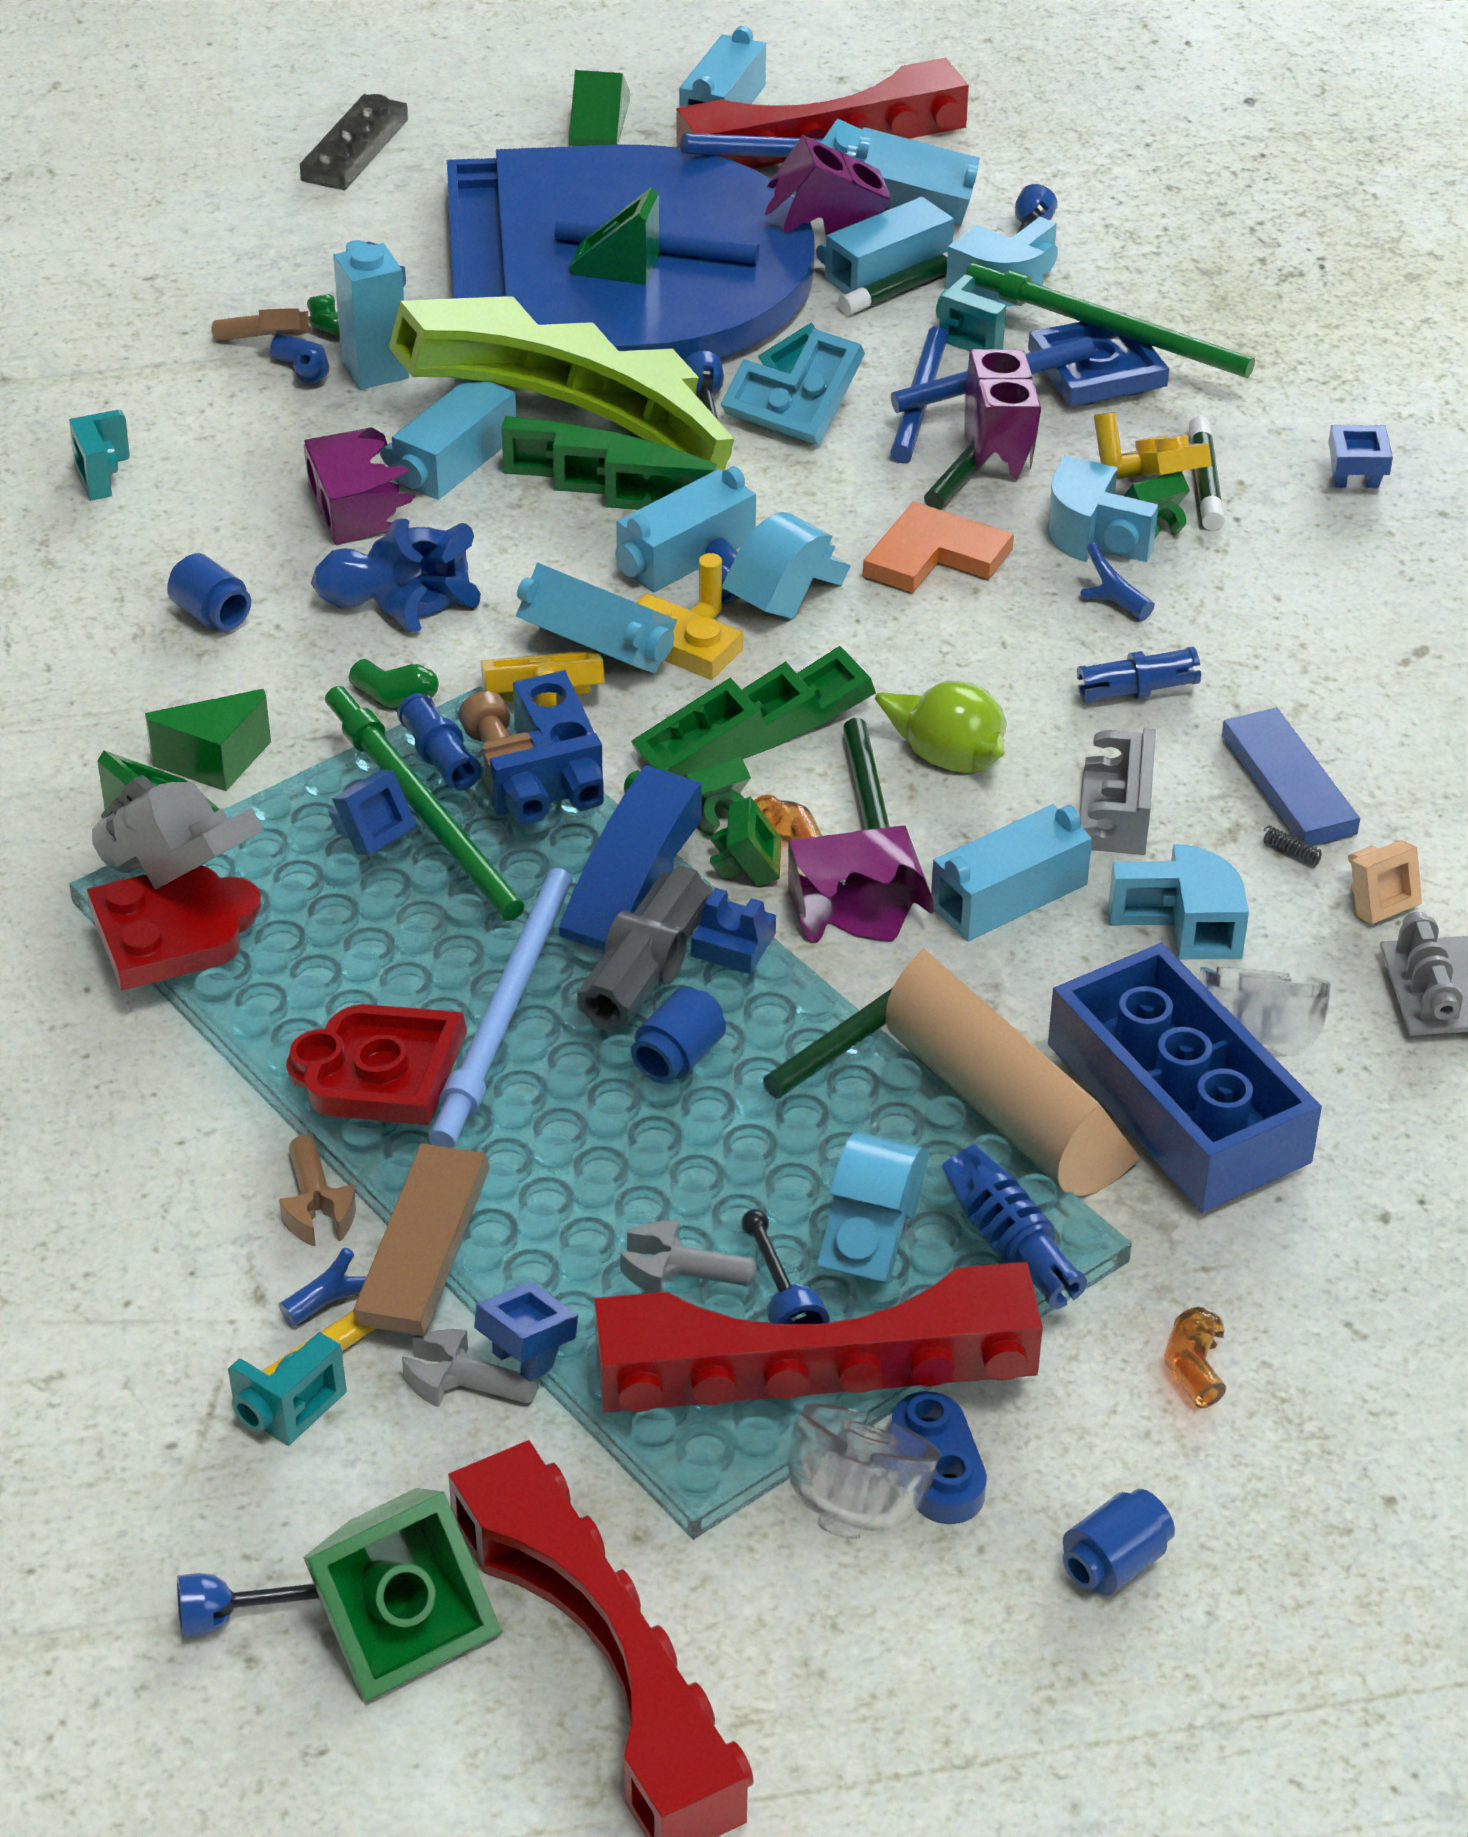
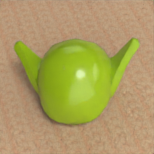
(950, 725)

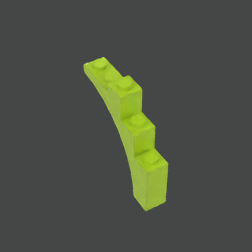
(571, 362)

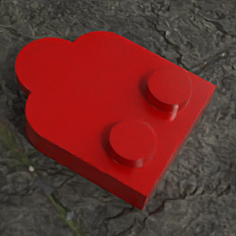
(173, 928)
(378, 1062)

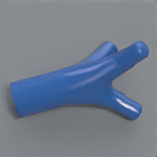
(1116, 588)
(323, 1290)

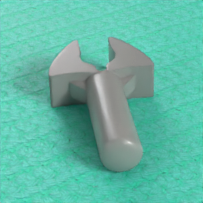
(674, 1259)
(457, 1369)

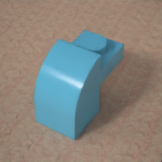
(1027, 252)
(1089, 511)
(780, 562)
(1193, 893)
(873, 1194)

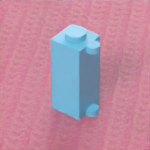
(729, 71)
(919, 170)
(885, 244)
(367, 305)
(451, 437)
(673, 532)
(596, 618)
(1011, 871)

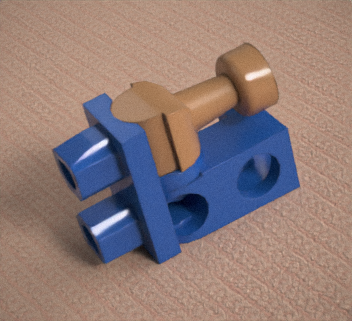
(548, 758)

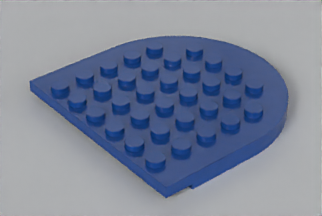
(507, 245)

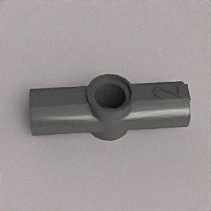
(644, 949)

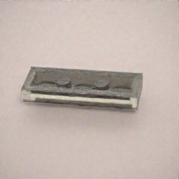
(354, 142)

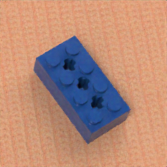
(1183, 1076)

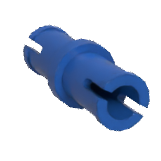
(1138, 674)
(439, 742)

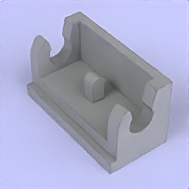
(1119, 792)

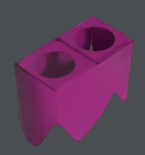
(827, 187)
(1001, 407)
(349, 488)
(878, 888)

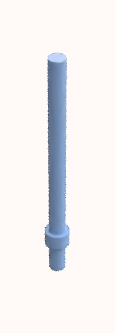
(466, 1086)

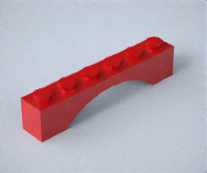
(908, 104)
(675, 1354)
(527, 1533)

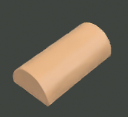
(1006, 1079)

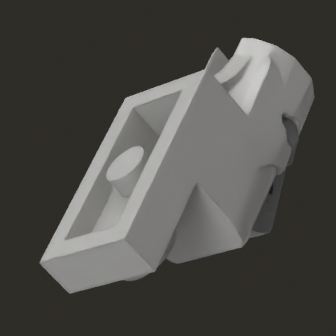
(166, 830)

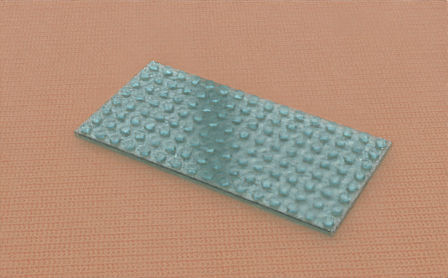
(569, 1119)

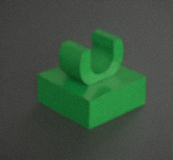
(1167, 493)
(720, 788)
(747, 845)

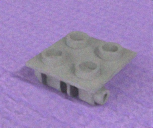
(1429, 976)

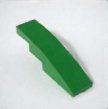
(598, 461)
(756, 718)

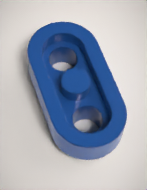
(949, 1499)

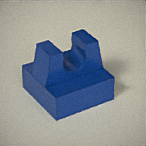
(1359, 452)
(372, 812)
(733, 932)
(526, 1326)

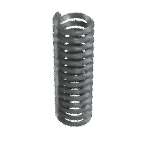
(1292, 847)

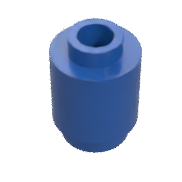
(209, 592)
(678, 1035)
(1117, 1541)

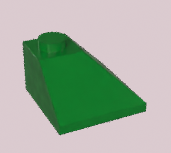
(401, 1591)

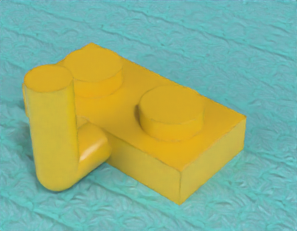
(1152, 455)
(700, 640)
(581, 667)

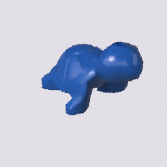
(405, 573)

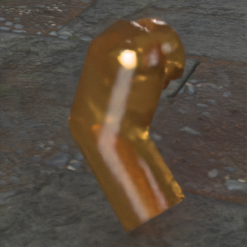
(788, 818)
(1187, 1353)

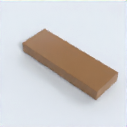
(421, 1239)

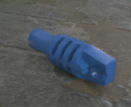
(1012, 1223)

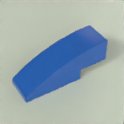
(632, 852)

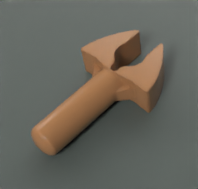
(268, 322)
(315, 1195)

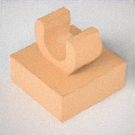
(1385, 880)

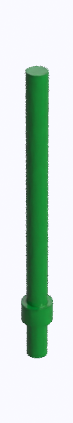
(1019, 289)
(368, 736)

